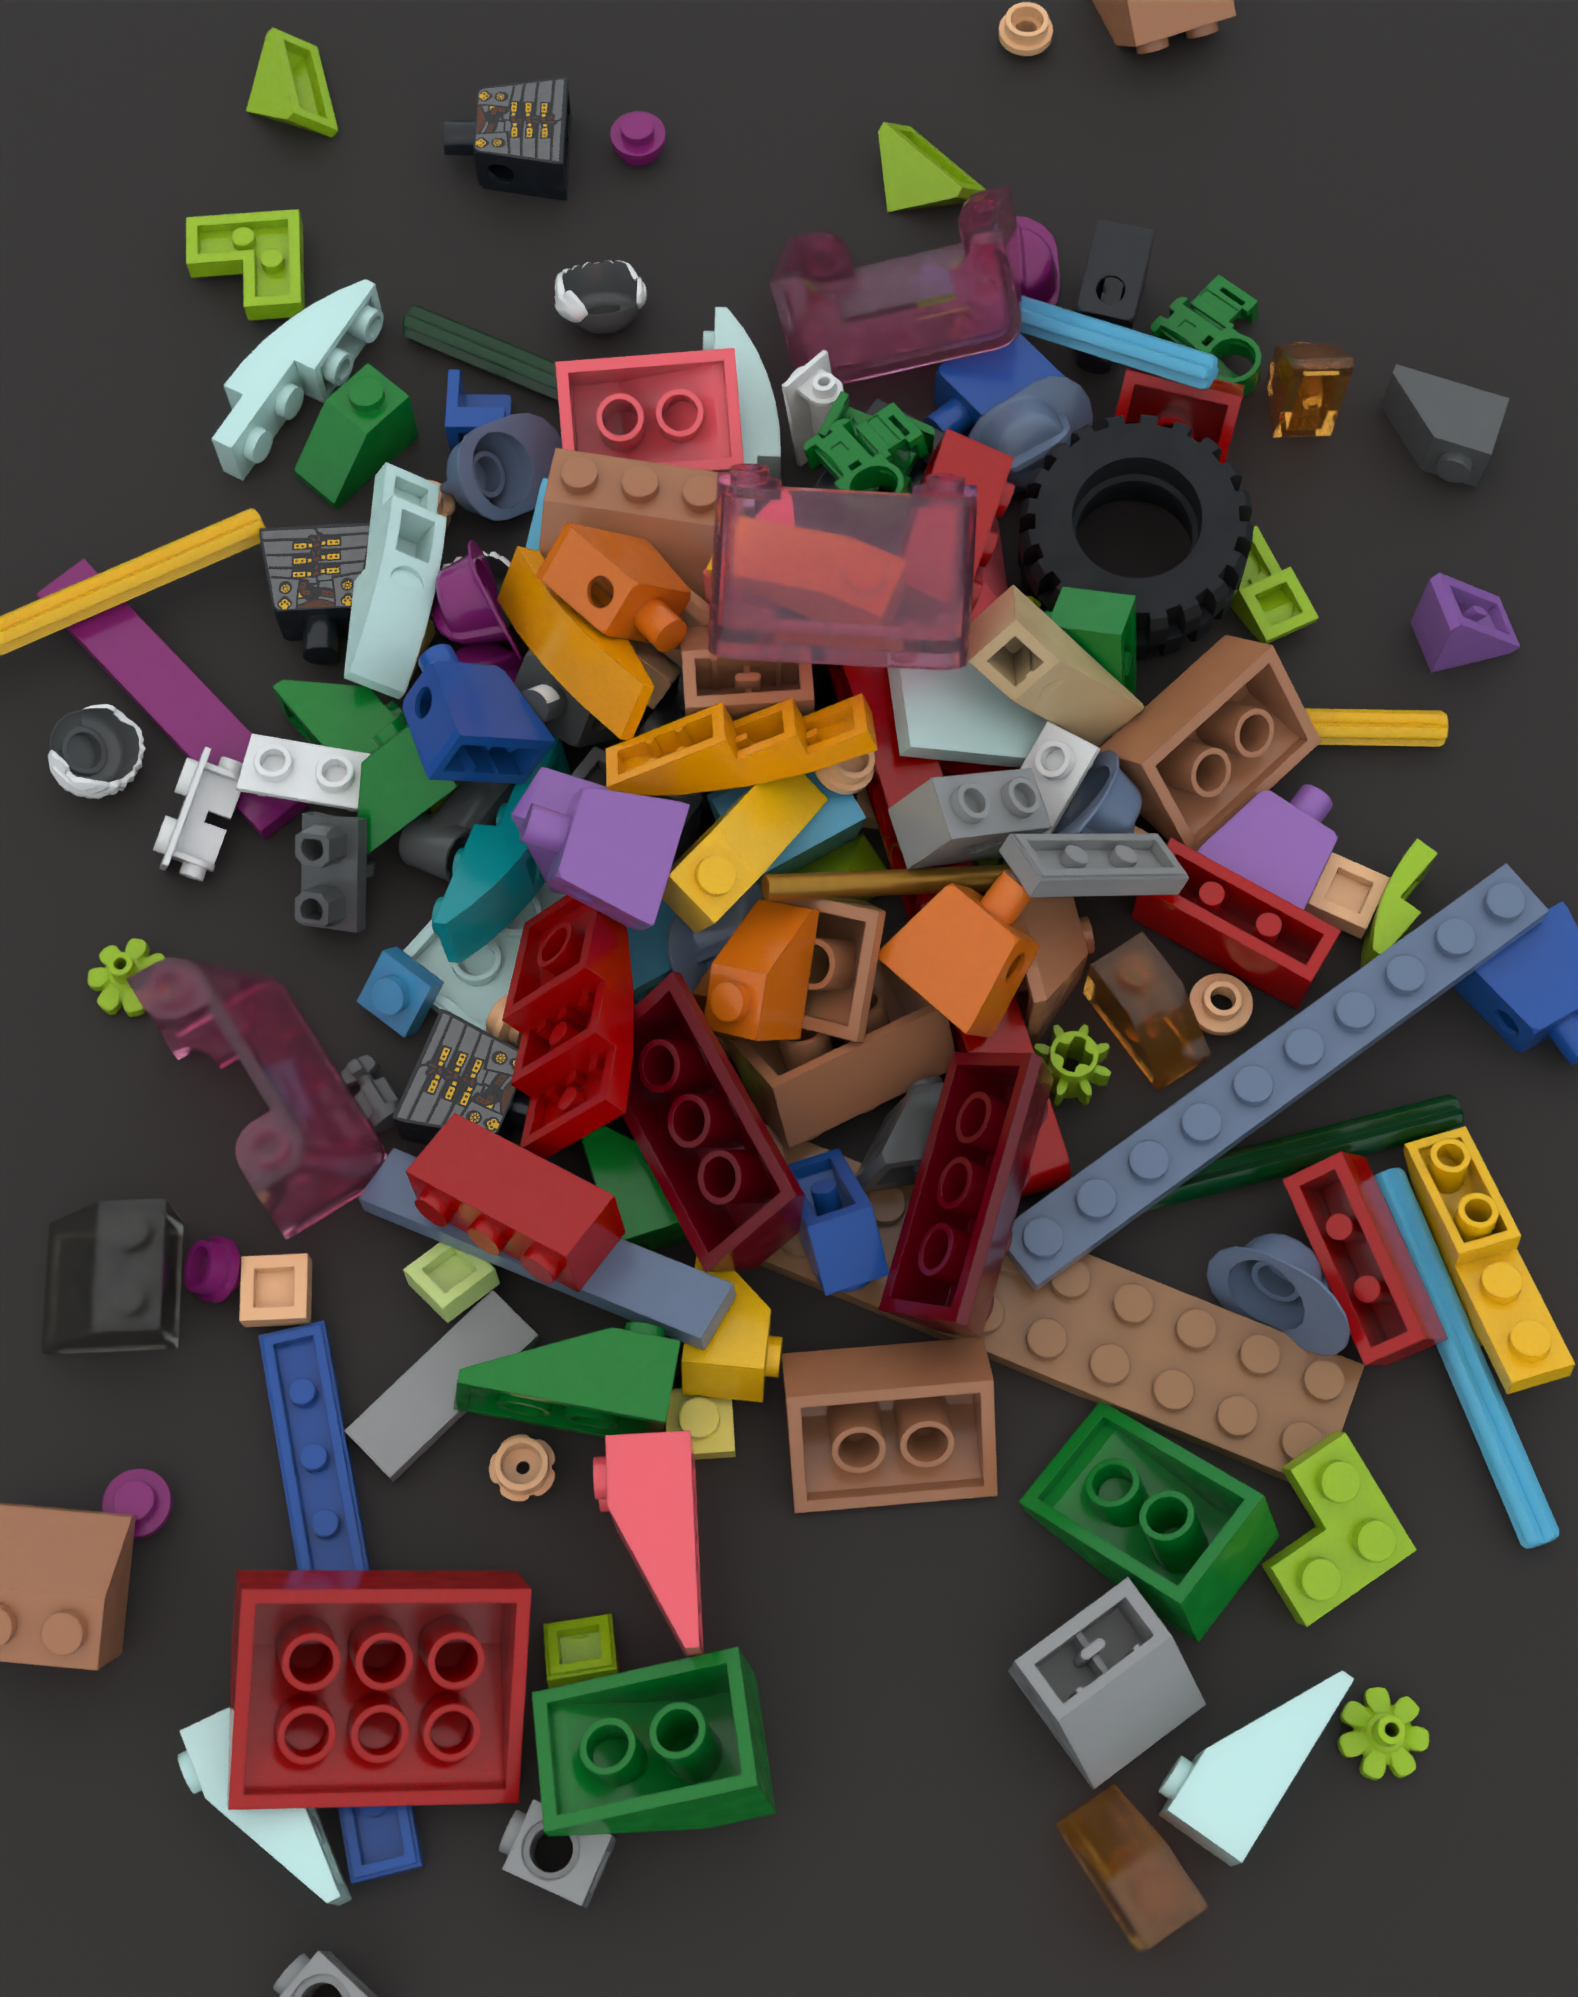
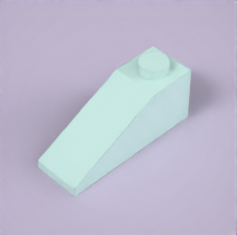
(1239, 1781)
(289, 1835)

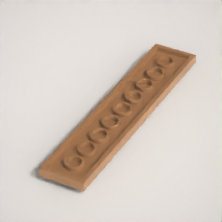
(1135, 1348)

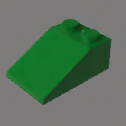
(581, 1385)
(1153, 1516)
(654, 1749)

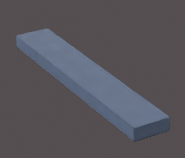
(627, 1282)

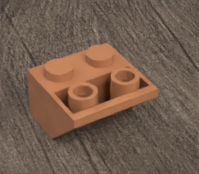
(740, 684)

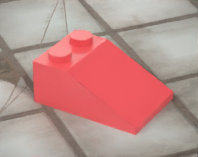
(654, 408)
(652, 1499)

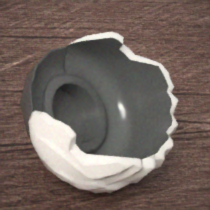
(600, 296)
(95, 751)

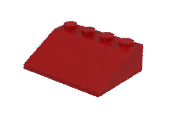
(377, 1688)

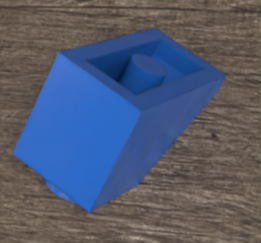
(838, 1224)

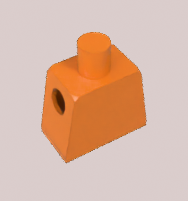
(618, 585)
(966, 953)

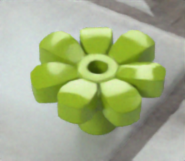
(113, 977)
(1371, 1740)

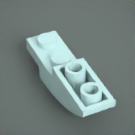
(299, 358)
(756, 399)
(398, 582)

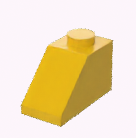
(739, 1351)

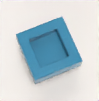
(400, 991)

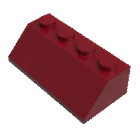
(706, 1136)
(968, 1191)

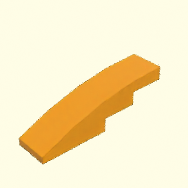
(591, 666)
(716, 753)

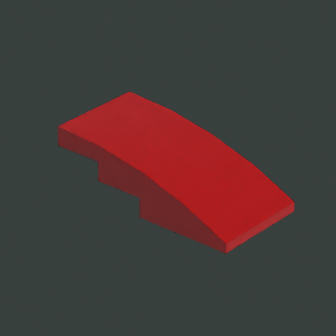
(576, 1023)

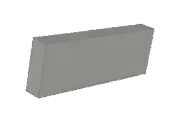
(1093, 864)
(421, 1402)

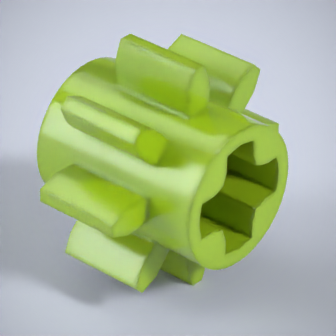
(1082, 1048)

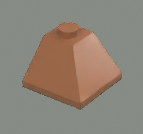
(1059, 962)
(842, 966)

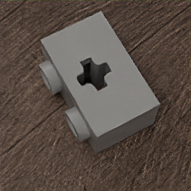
(967, 816)

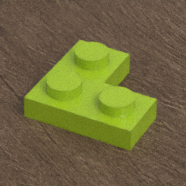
(259, 246)
(1353, 1533)

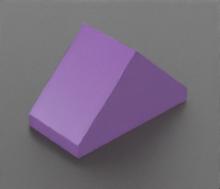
(1460, 624)

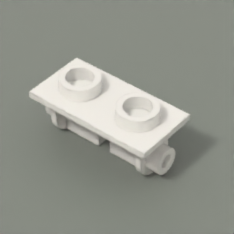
(808, 400)
(1059, 767)
(302, 772)
(189, 837)

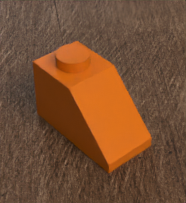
(764, 974)

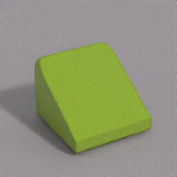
(580, 1650)

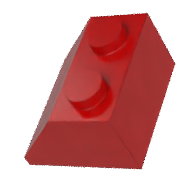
(1207, 411)

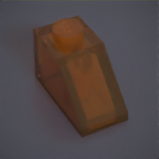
(1307, 388)
(1147, 1010)
(1131, 1868)

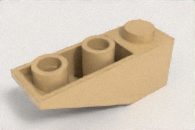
(1047, 669)

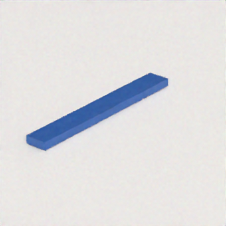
(329, 1536)

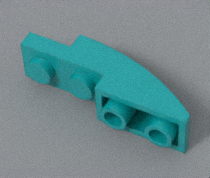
(491, 876)

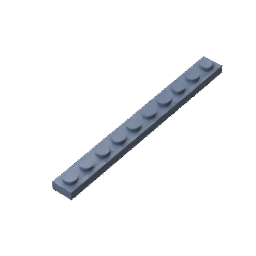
(1271, 1076)

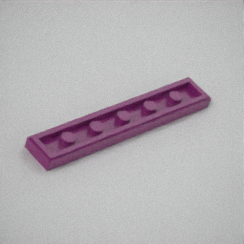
(170, 695)

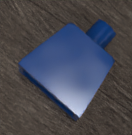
(978, 382)
(472, 722)
(1532, 987)

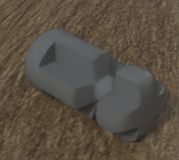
(376, 1097)

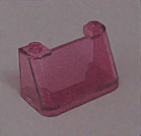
(907, 307)
(842, 572)
(316, 1140)

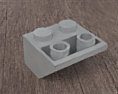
(1108, 1683)

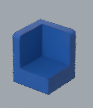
(470, 410)

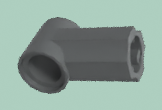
(433, 840)

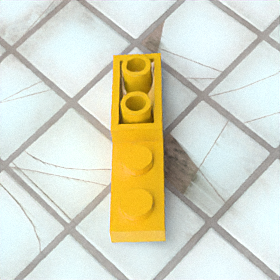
(1483, 1260)

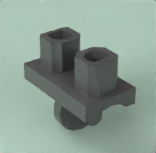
(333, 872)

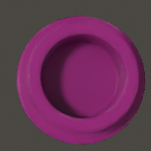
(638, 137)
(213, 1268)
(143, 1495)

